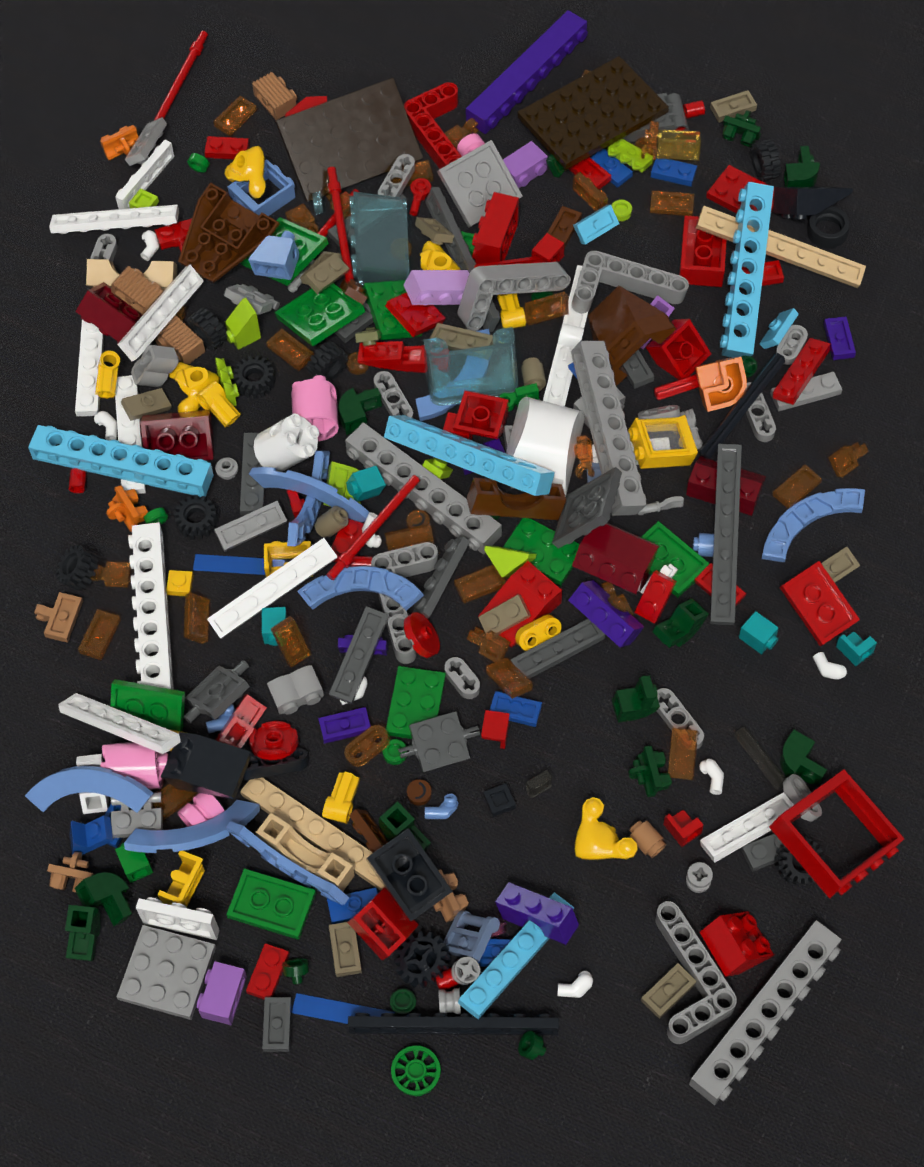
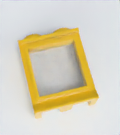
(662, 442)

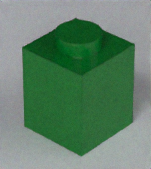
(134, 863)

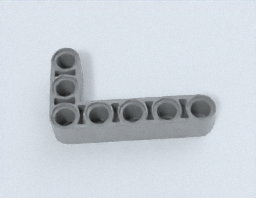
(627, 274)
(506, 279)
(416, 565)
(698, 971)

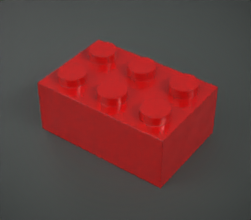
(496, 229)
(701, 255)

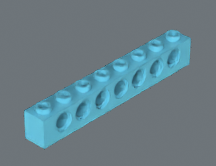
(761, 197)
(469, 455)
(109, 464)

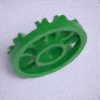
(415, 1070)

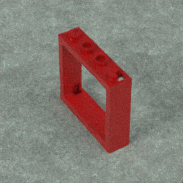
(865, 811)

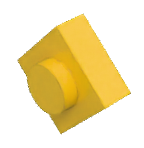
(179, 582)

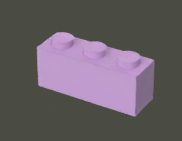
(436, 286)

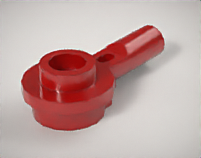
(420, 189)

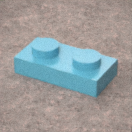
(596, 224)

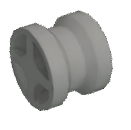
(698, 883)
(469, 967)
(449, 1001)

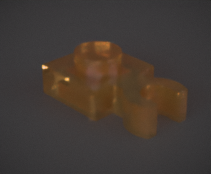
(301, 216)

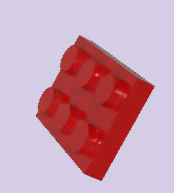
(727, 189)
(819, 603)

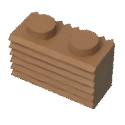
(274, 95)
(135, 289)
(183, 339)

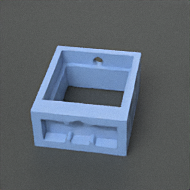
(239, 189)

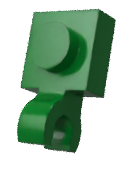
(525, 391)

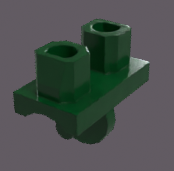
(742, 125)
(647, 773)

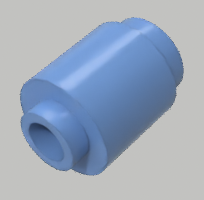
(704, 544)

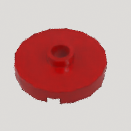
(422, 634)
(273, 740)

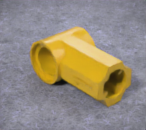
(511, 313)
(107, 375)
(215, 400)
(340, 803)

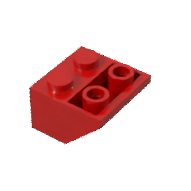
(382, 924)
(736, 943)

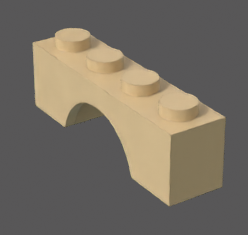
(104, 271)
(291, 845)

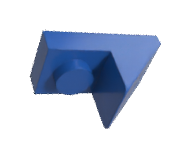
(90, 835)

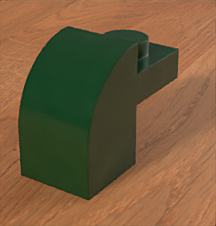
(802, 173)
(353, 407)
(682, 624)
(636, 702)
(795, 759)
(398, 820)
(106, 890)
(84, 928)

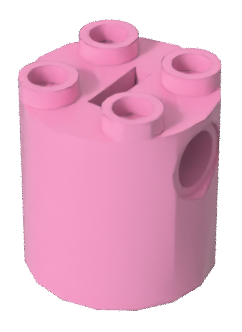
(317, 403)
(136, 762)

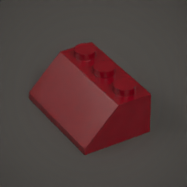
(107, 312)
(179, 433)
(703, 485)
(616, 557)

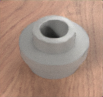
(226, 473)

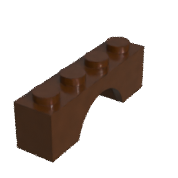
(487, 499)

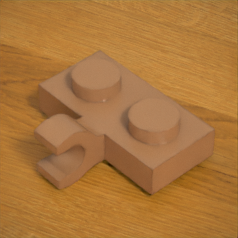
(60, 617)

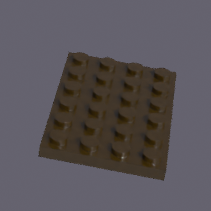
(592, 112)
(353, 133)

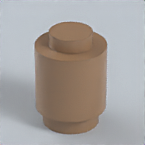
(647, 838)

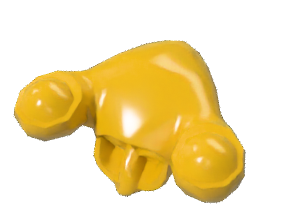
(249, 167)
(435, 258)
(191, 382)
(598, 839)

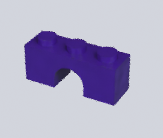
(617, 625)
(553, 918)

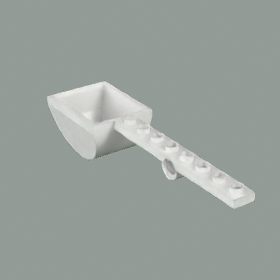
(547, 429)

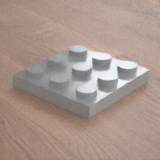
(475, 179)
(166, 972)

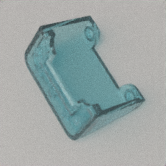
(479, 370)

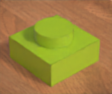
(143, 199)
(438, 468)

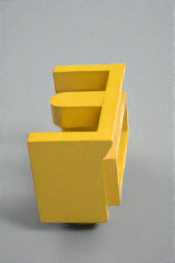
(280, 550)
(184, 880)

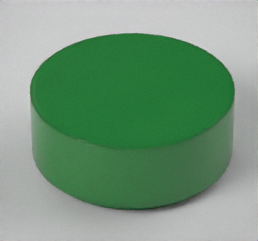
(198, 162)
(155, 516)
(391, 753)

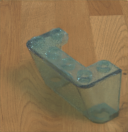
(379, 238)

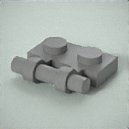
(260, 302)
(127, 820)

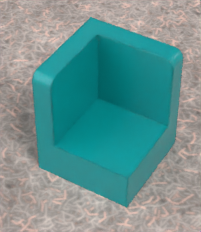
(855, 648)

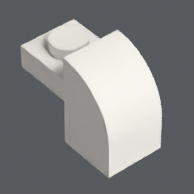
(92, 801)

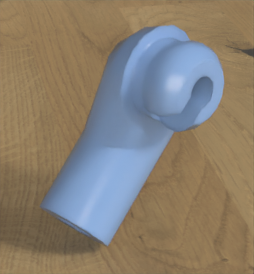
(218, 724)
(445, 810)

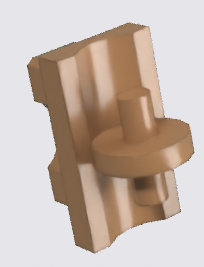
(60, 874)
(451, 904)

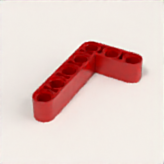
(421, 115)

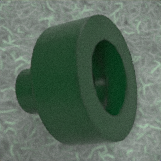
(295, 968)
(531, 1045)

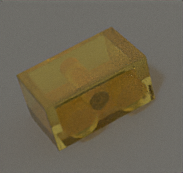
(678, 145)

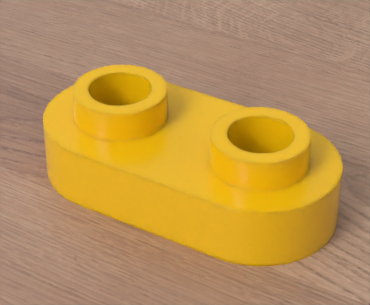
(539, 631)

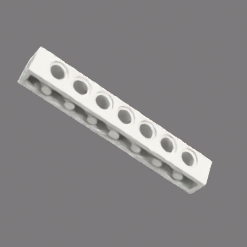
(142, 538)

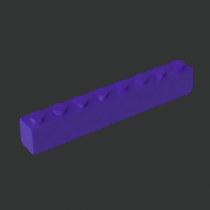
(527, 71)

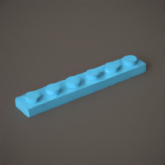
(505, 967)

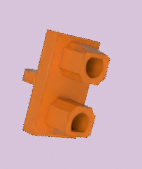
(119, 142)
(123, 507)

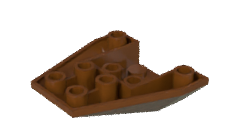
(222, 234)
(625, 326)

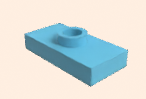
(778, 328)

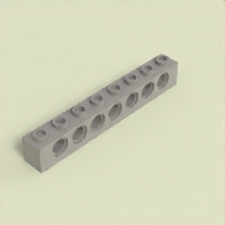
(608, 424)
(366, 439)
(817, 939)

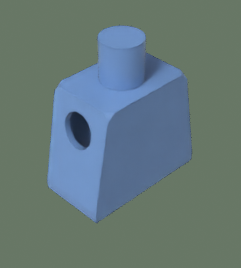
(275, 257)

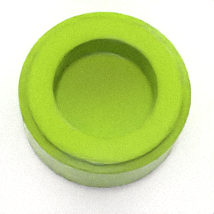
(622, 209)

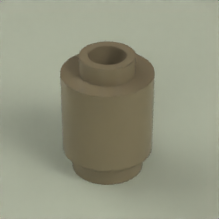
(533, 373)
(331, 522)

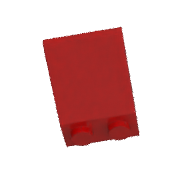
(537, 592)

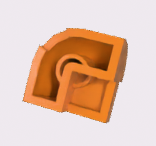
(721, 383)

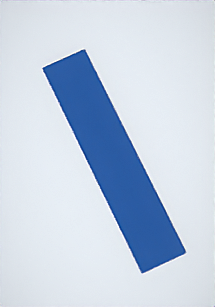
(232, 564)
(330, 1009)

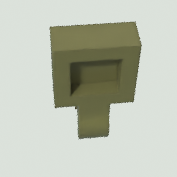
(369, 336)

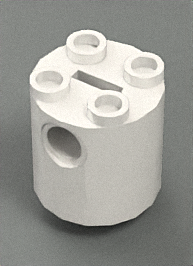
(286, 443)

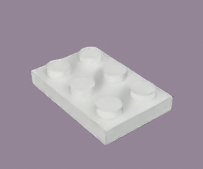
(177, 918)

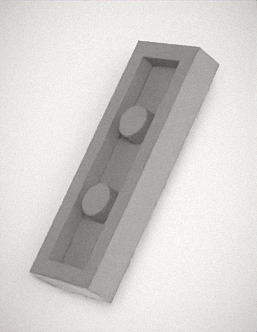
(146, 142)
(817, 389)
(250, 526)

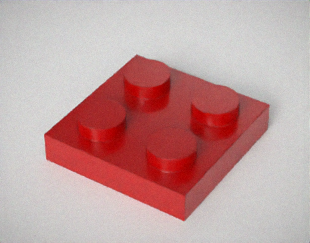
(414, 318)

